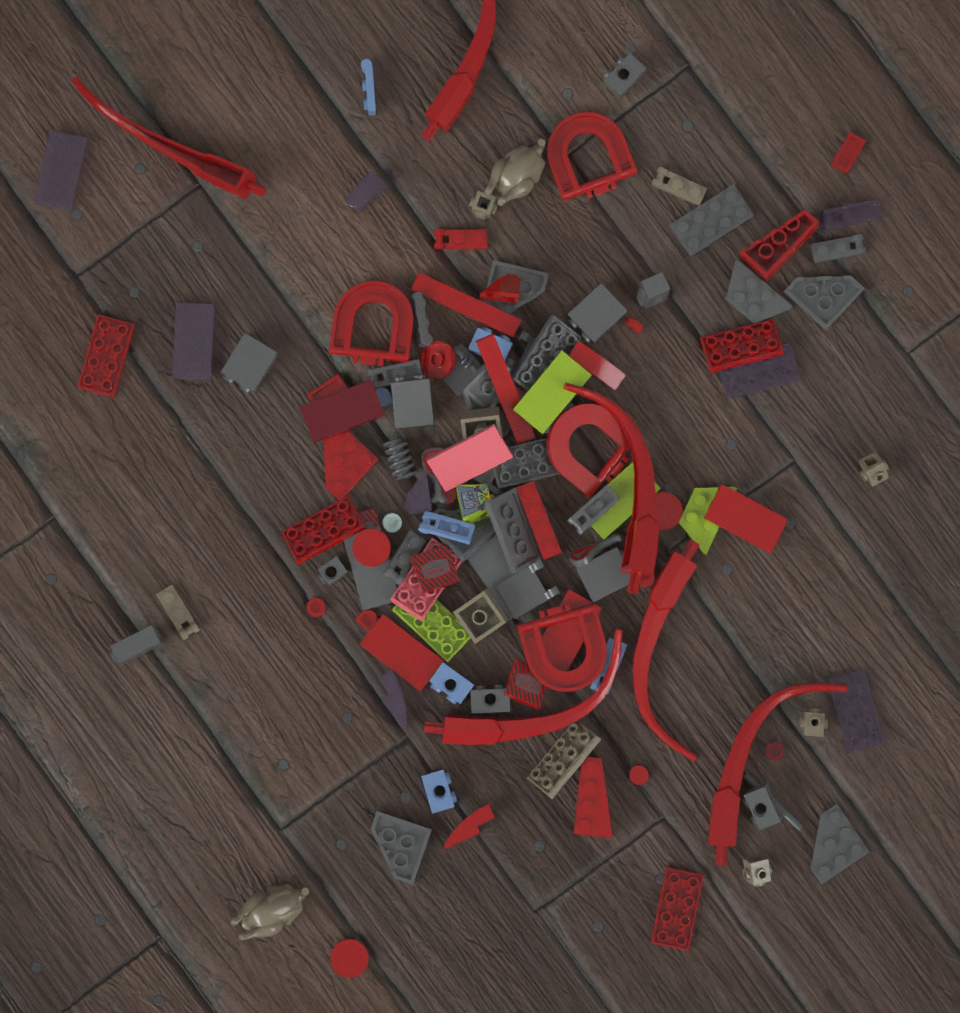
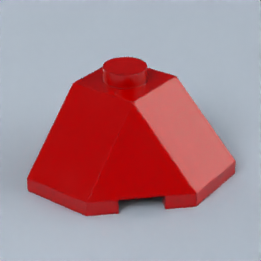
(503, 289)

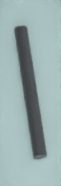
(785, 813)

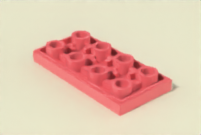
(469, 457)
(409, 593)

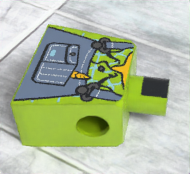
(471, 502)

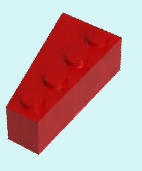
(776, 248)
(592, 805)

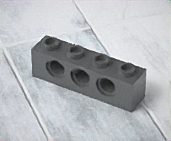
(653, 291)

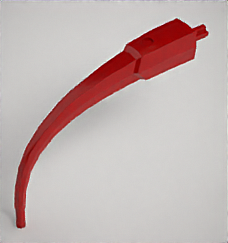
(460, 85)
(207, 166)
(643, 531)
(661, 599)
(489, 730)
(727, 799)

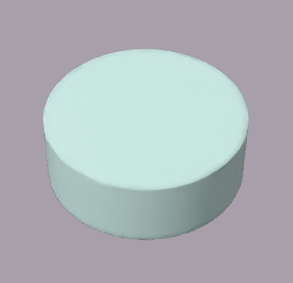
(392, 522)

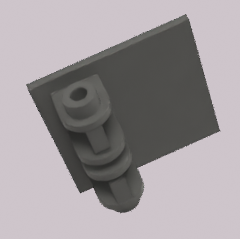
(463, 370)

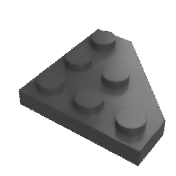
(531, 284)
(824, 296)
(483, 532)
(400, 844)
(835, 845)

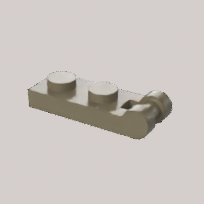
(679, 186)
(177, 611)

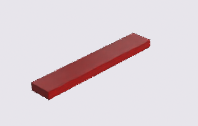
(466, 305)
(504, 387)

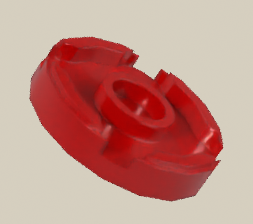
(438, 359)
(668, 510)
(371, 547)
(349, 958)

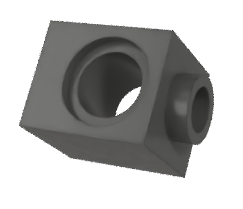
(341, 571)

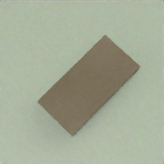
(563, 759)

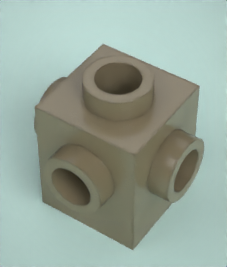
(482, 198)
(873, 469)
(810, 730)
(757, 870)

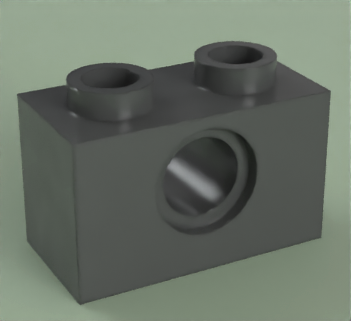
(621, 86)
(478, 702)
(763, 795)

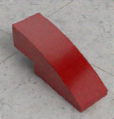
(597, 365)
(469, 826)

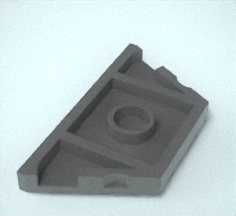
(753, 296)
(480, 391)

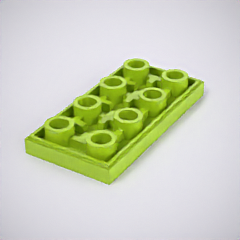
(547, 397)
(624, 488)
(437, 629)

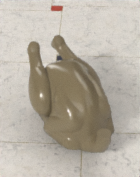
(516, 173)
(267, 912)

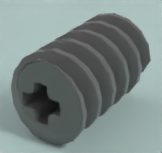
(399, 458)

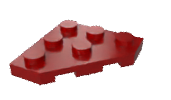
(345, 463)

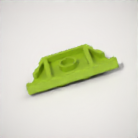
(692, 517)

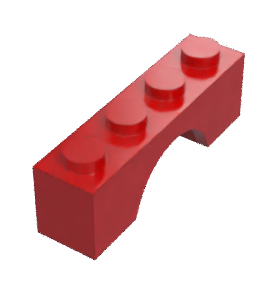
(538, 520)

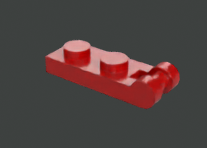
(461, 239)

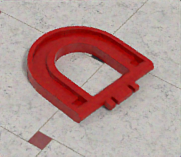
(614, 142)
(345, 315)
(559, 451)
(593, 639)

